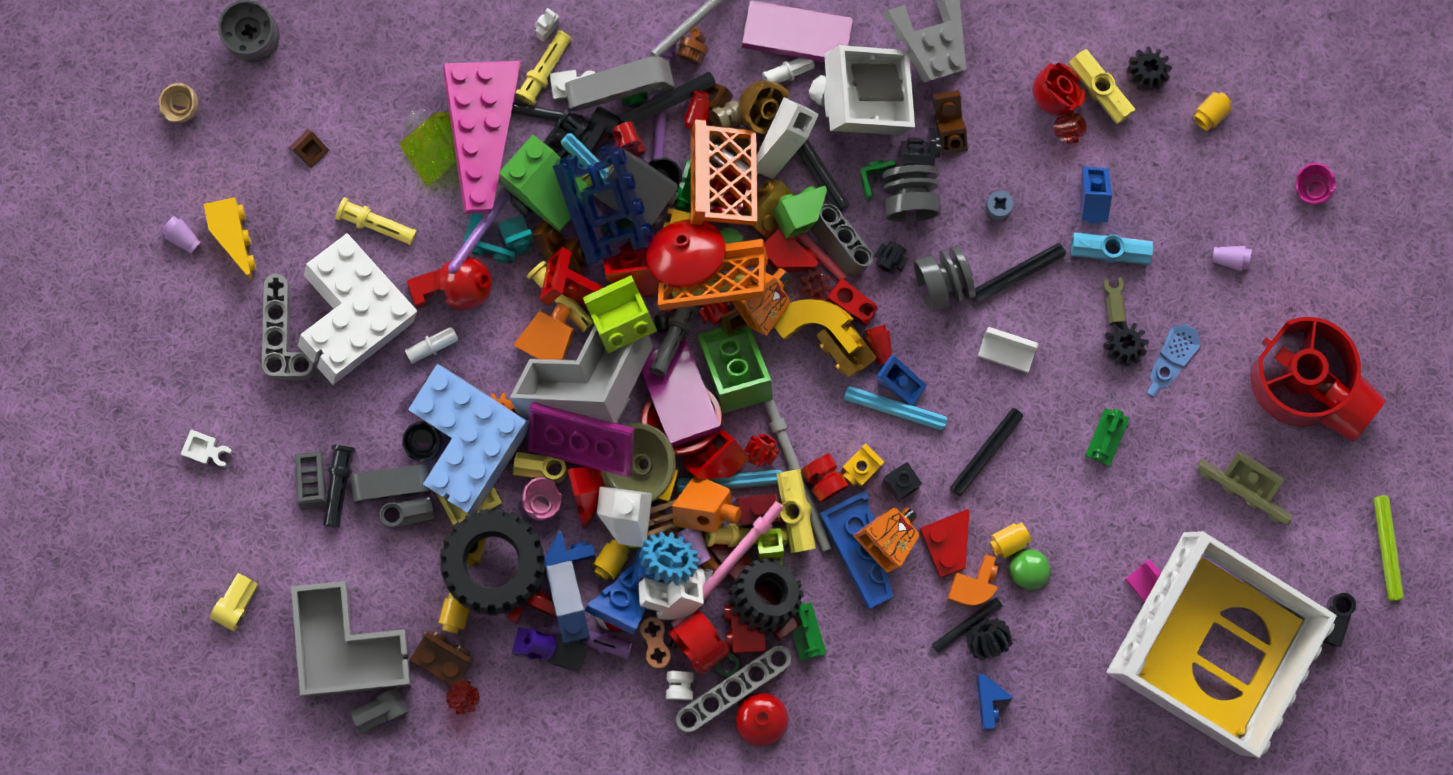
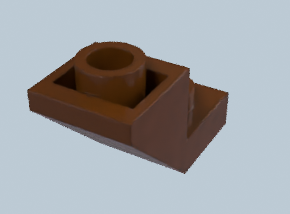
(949, 122)
(550, 241)

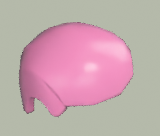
(542, 488)

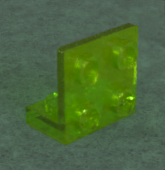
(431, 147)

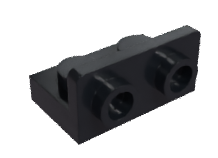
(917, 152)

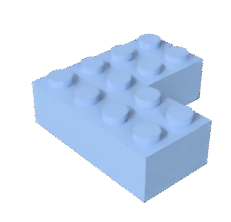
(481, 434)

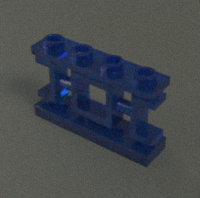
(584, 212)

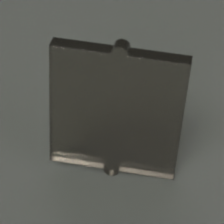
(877, 82)

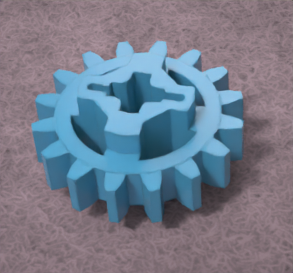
(669, 558)

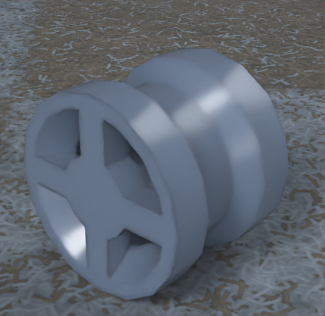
(995, 209)

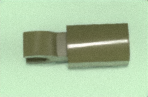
(1115, 302)

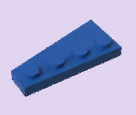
(841, 524)

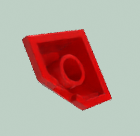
(635, 264)
(717, 460)
(585, 487)

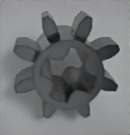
(891, 257)

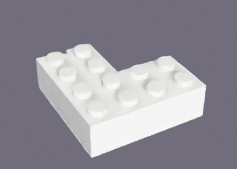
(364, 313)

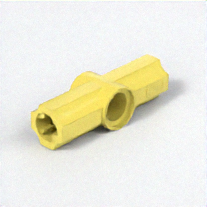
(1111, 100)
(792, 494)

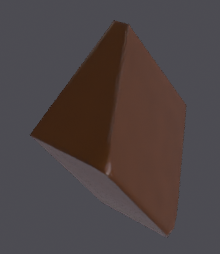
(718, 96)
(309, 148)
(732, 322)

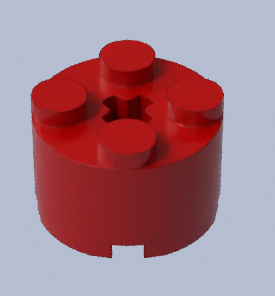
(699, 642)

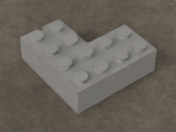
(588, 386)
(335, 659)

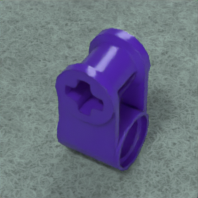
(533, 644)

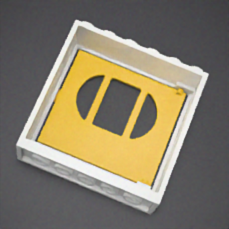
(1175, 621)

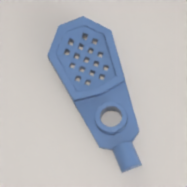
(1169, 360)

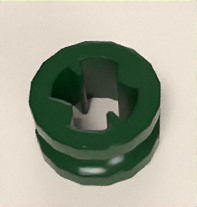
(721, 671)

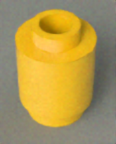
(1212, 111)
(1010, 540)
(611, 560)
(453, 615)

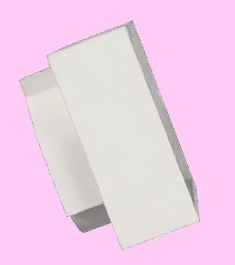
(857, 116)

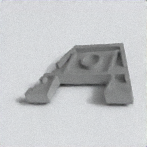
(935, 49)

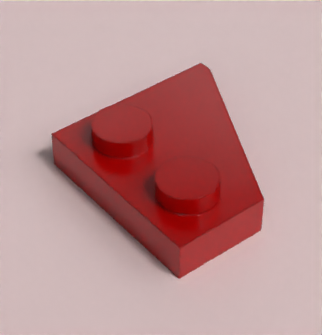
(948, 542)

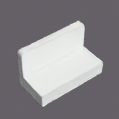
(1007, 350)

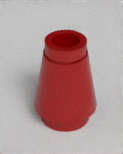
(697, 109)
(879, 342)

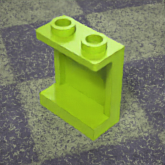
(619, 314)

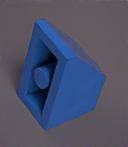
(1095, 194)

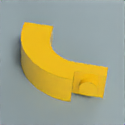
(822, 312)

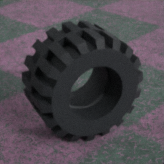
(752, 609)

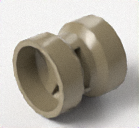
(726, 116)

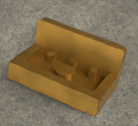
(767, 200)
(846, 363)

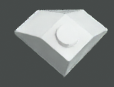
(625, 514)

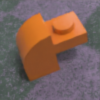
(974, 592)

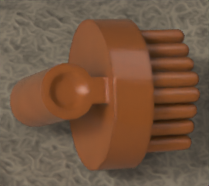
(692, 48)

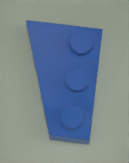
(619, 604)

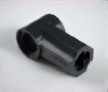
(599, 129)
(1342, 619)

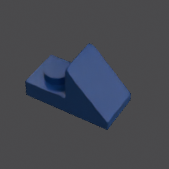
(900, 381)
(558, 553)
(988, 693)

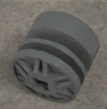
(234, 28)
(911, 191)
(949, 277)

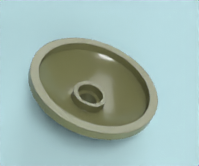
(654, 447)

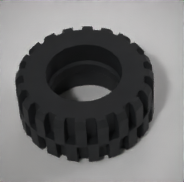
(482, 526)

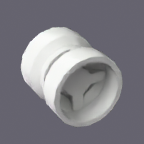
(676, 691)

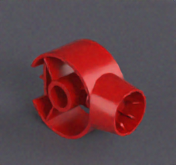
(1350, 405)

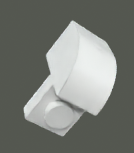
(671, 600)

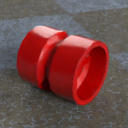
(824, 477)

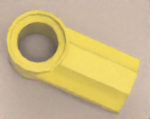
(537, 466)
(233, 605)

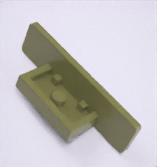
(1251, 481)

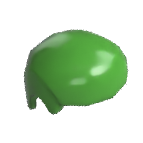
(1030, 569)

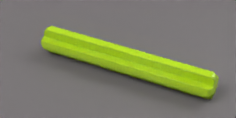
(1388, 548)

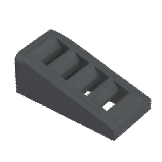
(311, 502)

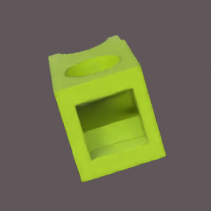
(771, 549)

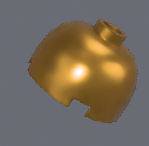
(760, 104)

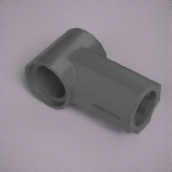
(410, 512)
(383, 709)

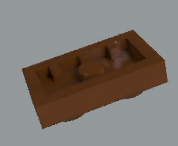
(442, 659)

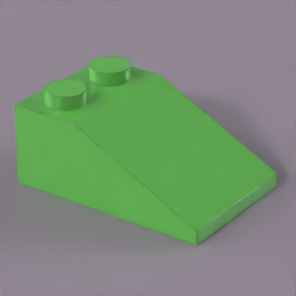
(534, 182)
(735, 368)

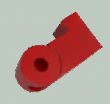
(629, 138)
(424, 287)
(853, 302)

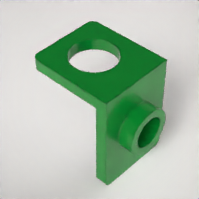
(873, 168)

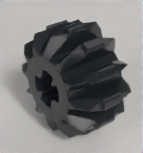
(1156, 76)
(1132, 352)
(989, 639)

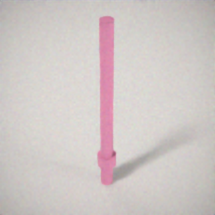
(761, 526)

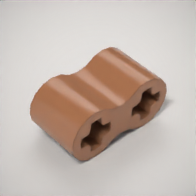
(655, 643)

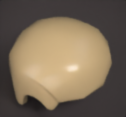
(178, 95)

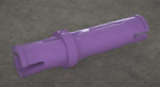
(622, 648)

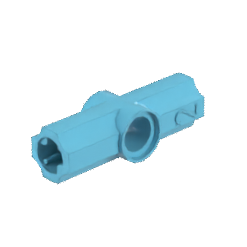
(1128, 249)

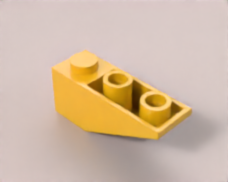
(226, 226)

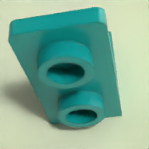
(516, 235)
(499, 254)

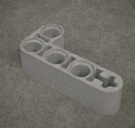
(644, 75)
(280, 327)

